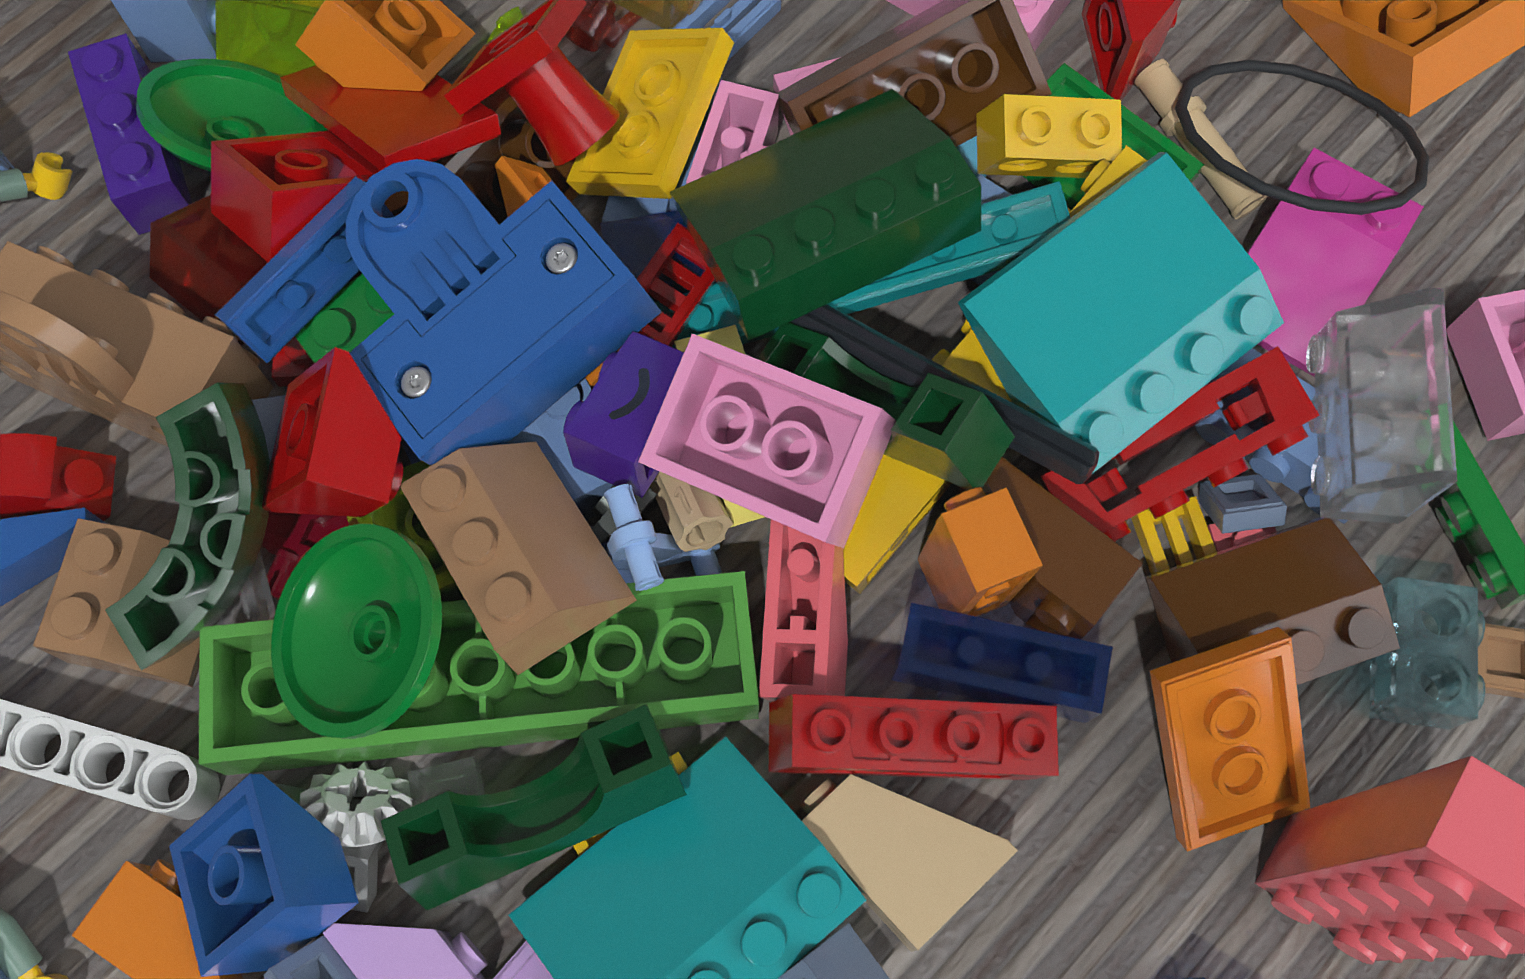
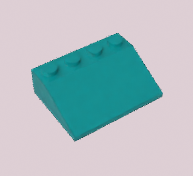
(1123, 310)
(693, 888)

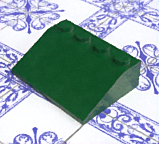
(830, 210)

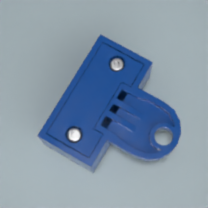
(483, 311)

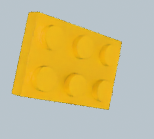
(663, 95)

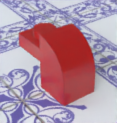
(52, 478)

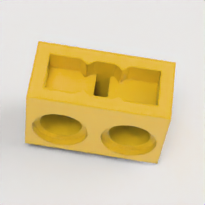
(1047, 135)

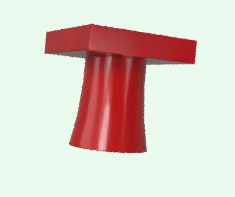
(541, 81)

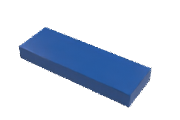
(296, 280)

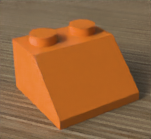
(384, 42)

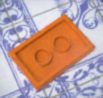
(1231, 738)

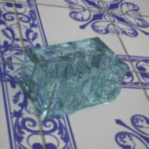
(1445, 658)

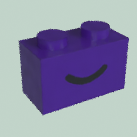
(617, 416)

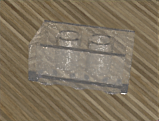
(1382, 408)

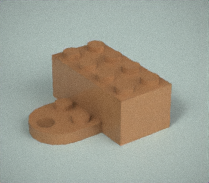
(108, 347)

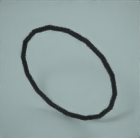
(1284, 194)

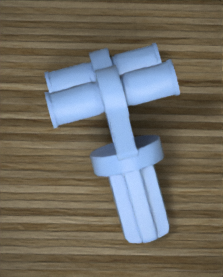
(641, 551)

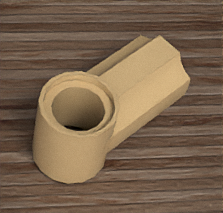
(692, 514)

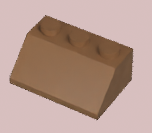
(517, 549)

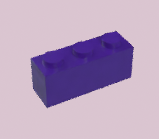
(138, 171)

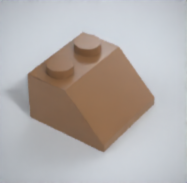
(95, 573)

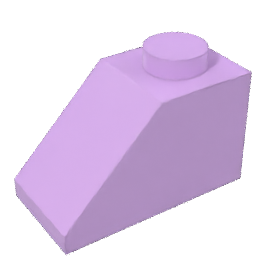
(405, 952)

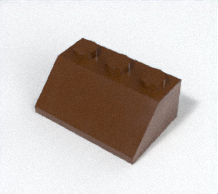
(1290, 579)

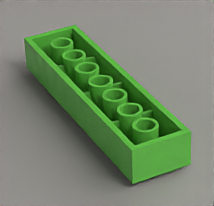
(674, 648)

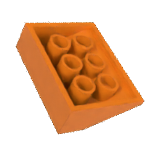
(1412, 48)

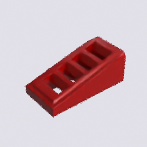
(663, 327)

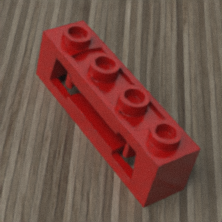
(1274, 397)
(912, 738)

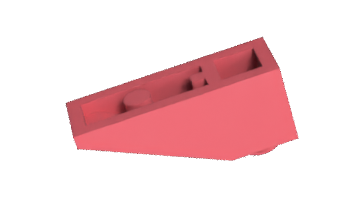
(803, 617)

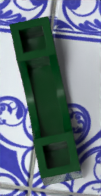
(937, 426)
(472, 840)

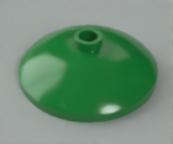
(215, 100)
(356, 631)

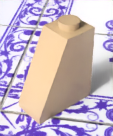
(903, 855)

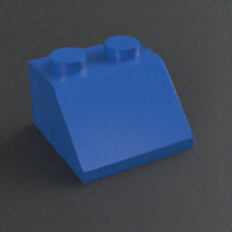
(258, 879)

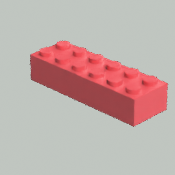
(1410, 867)

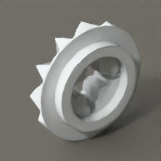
(331, 797)

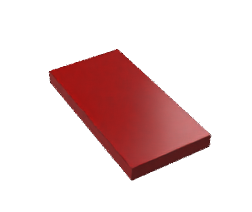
(391, 123)

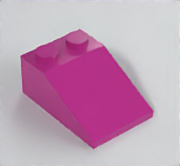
(1323, 258)

